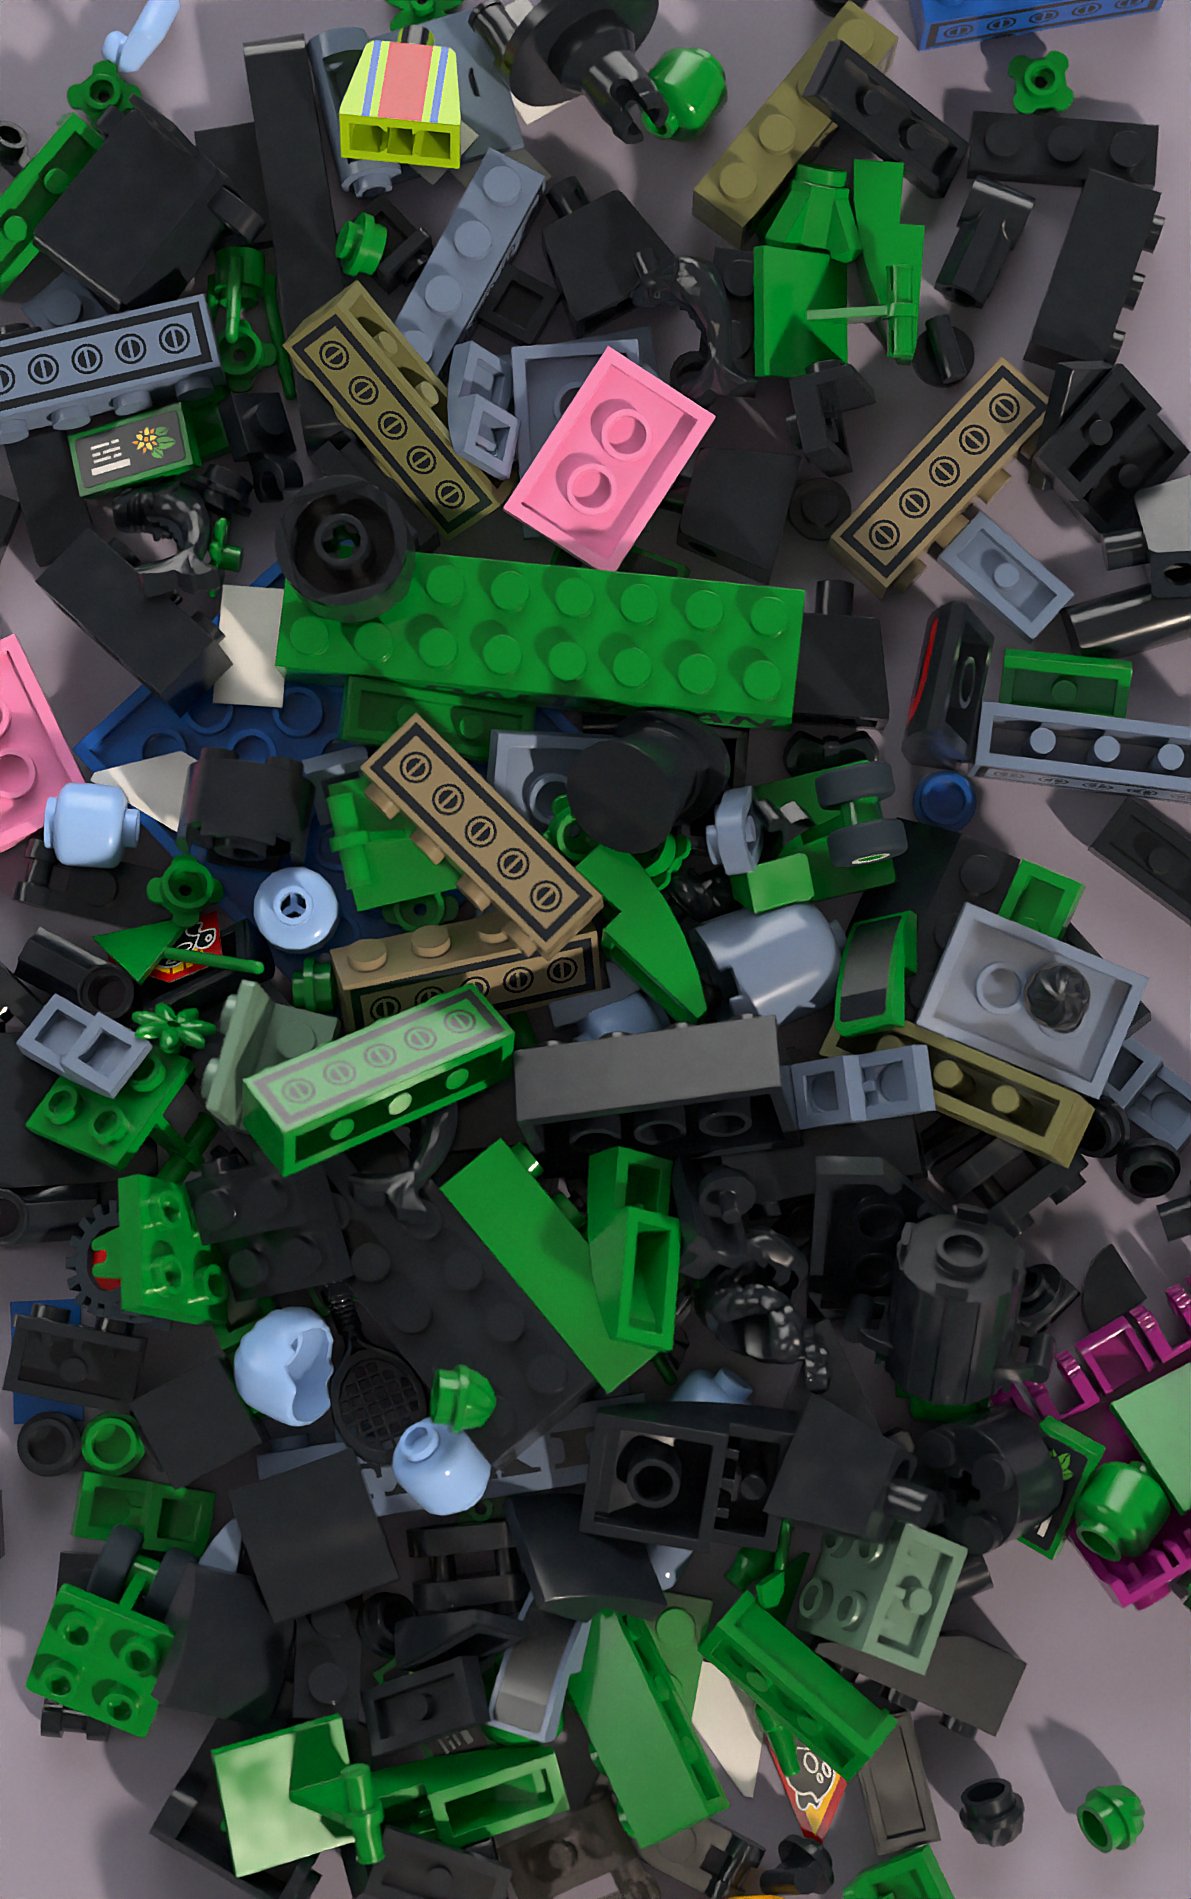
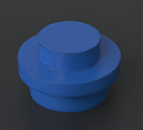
(944, 801)

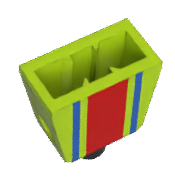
(403, 103)

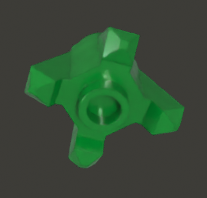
(813, 215)

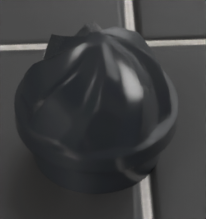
(1056, 995)
(992, 1812)

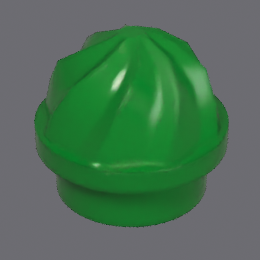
(460, 1399)
(1111, 1817)

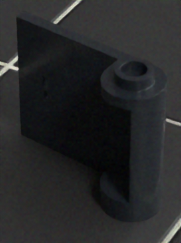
(35, 1160)
(194, 1810)

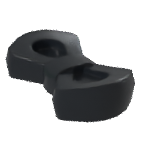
(811, 754)

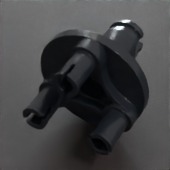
(576, 51)

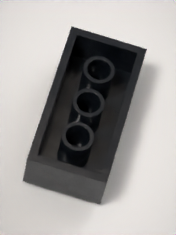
(658, 1093)

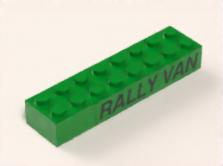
(566, 640)

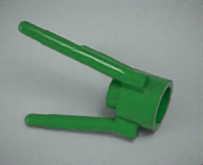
(237, 286)

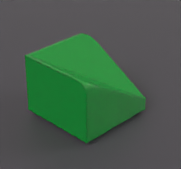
(774, 884)

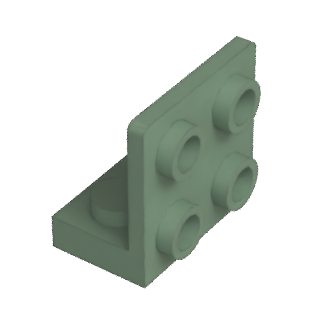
(258, 1037)
(883, 1595)

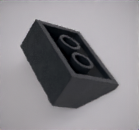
(934, 882)

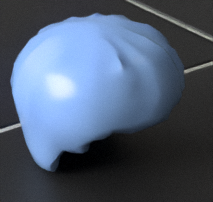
(286, 1366)

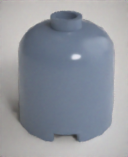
(770, 961)

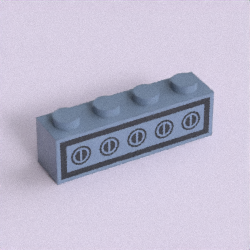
(469, 258)
(108, 366)
(1082, 752)

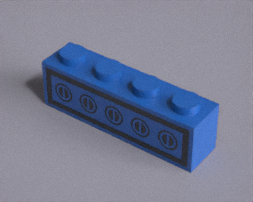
(967, 21)

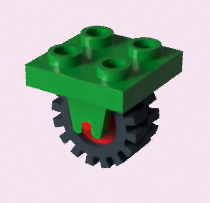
(148, 1259)

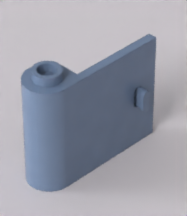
(487, 111)

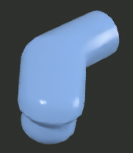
(145, 36)

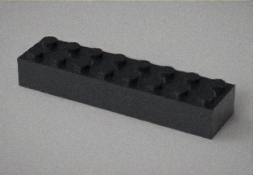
(441, 1291)

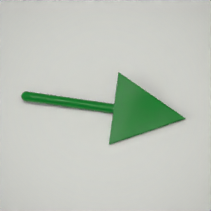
(143, 947)
(779, 1588)

